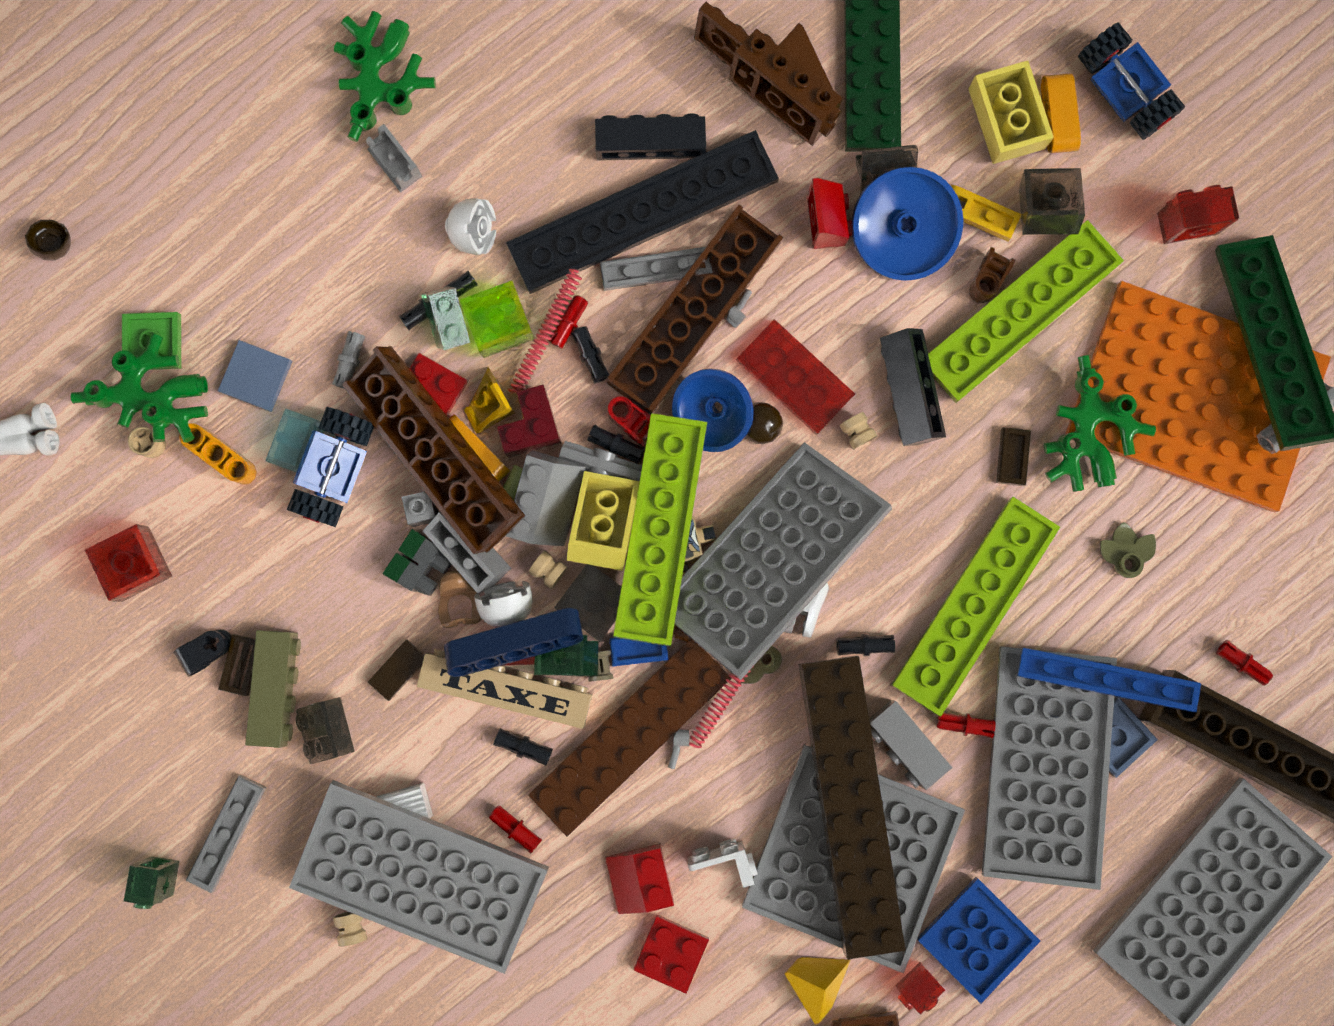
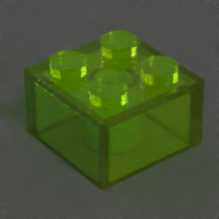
(497, 319)

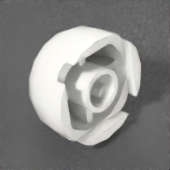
(471, 225)
(505, 603)

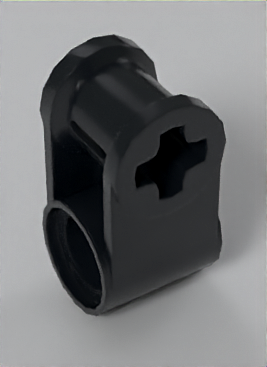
(200, 652)

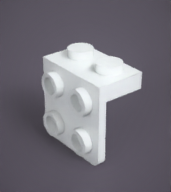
(728, 851)

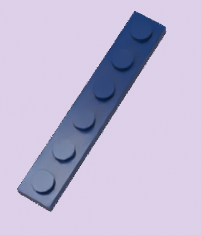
(1109, 679)

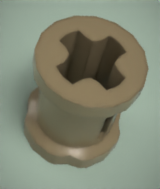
(603, 667)

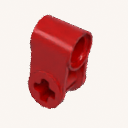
(632, 421)

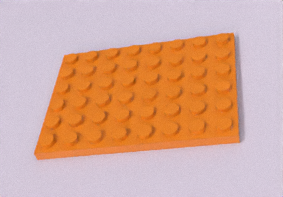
(1197, 390)

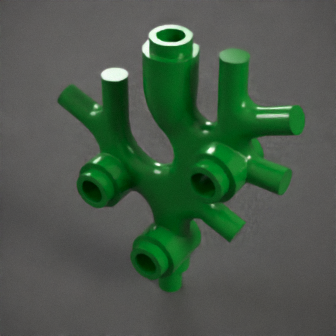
(368, 83)
(133, 398)
(1085, 417)

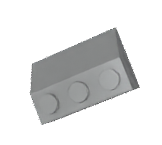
(547, 498)

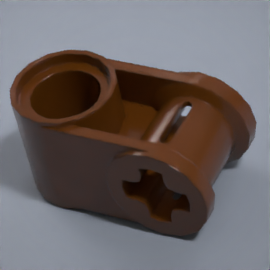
(992, 272)

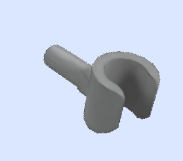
(735, 315)
(681, 738)

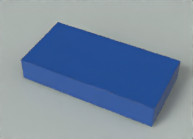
(635, 652)

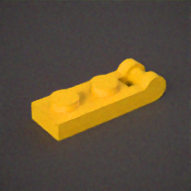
(987, 214)

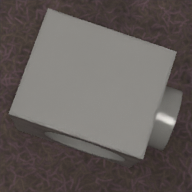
(419, 509)

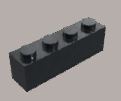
(650, 137)
(912, 387)

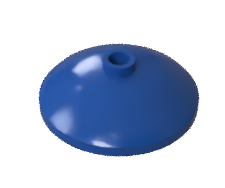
(697, 399)

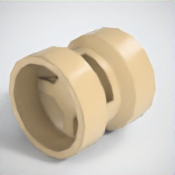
(858, 430)
(141, 438)
(547, 568)
(349, 929)

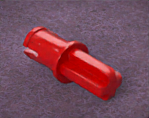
(568, 321)
(1244, 662)
(966, 724)
(515, 829)

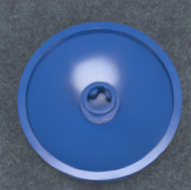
(907, 223)

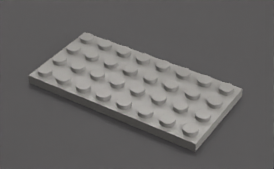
(775, 558)
(1047, 779)
(418, 876)
(1212, 904)

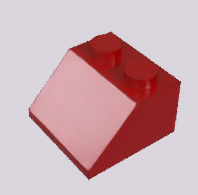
(828, 214)
(640, 880)

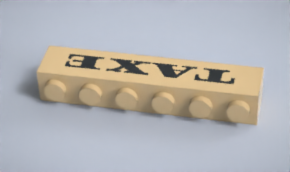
(509, 691)

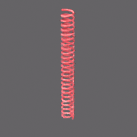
(543, 332)
(735, 685)

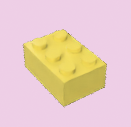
(1010, 112)
(603, 521)

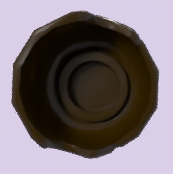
(48, 239)
(765, 425)

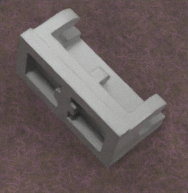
(393, 159)

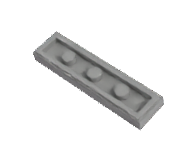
(650, 268)
(226, 833)

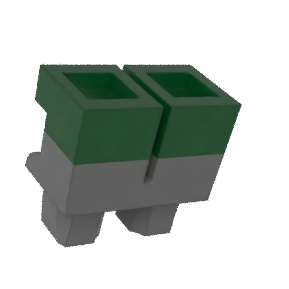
(412, 575)

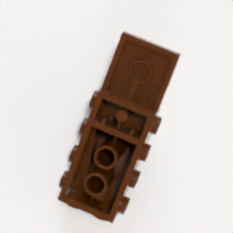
(786, 69)

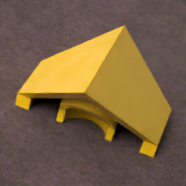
(488, 404)
(817, 983)

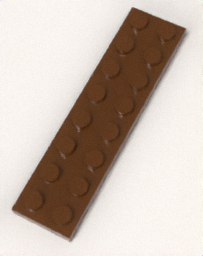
(629, 737)

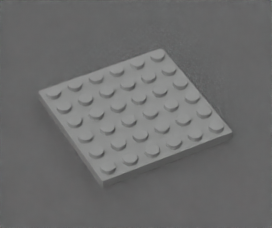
(795, 868)

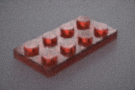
(795, 377)

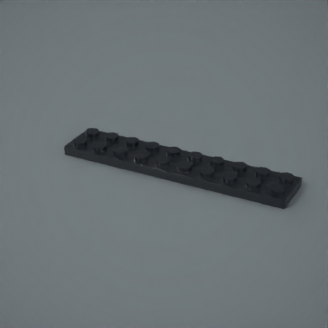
(642, 211)

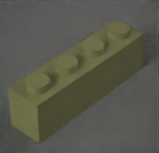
(272, 689)

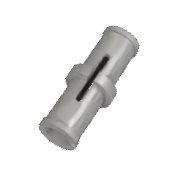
(349, 358)

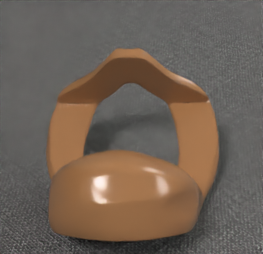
(452, 585)

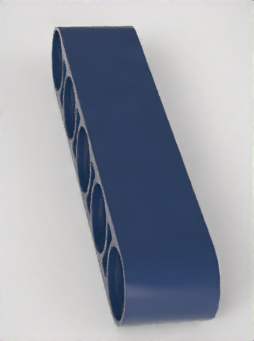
(513, 642)

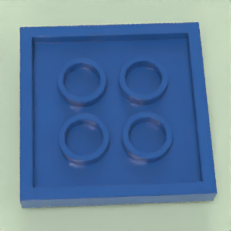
(978, 940)

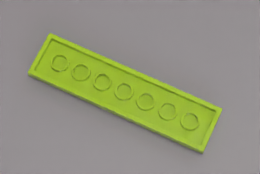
(1022, 311)
(660, 530)
(975, 606)

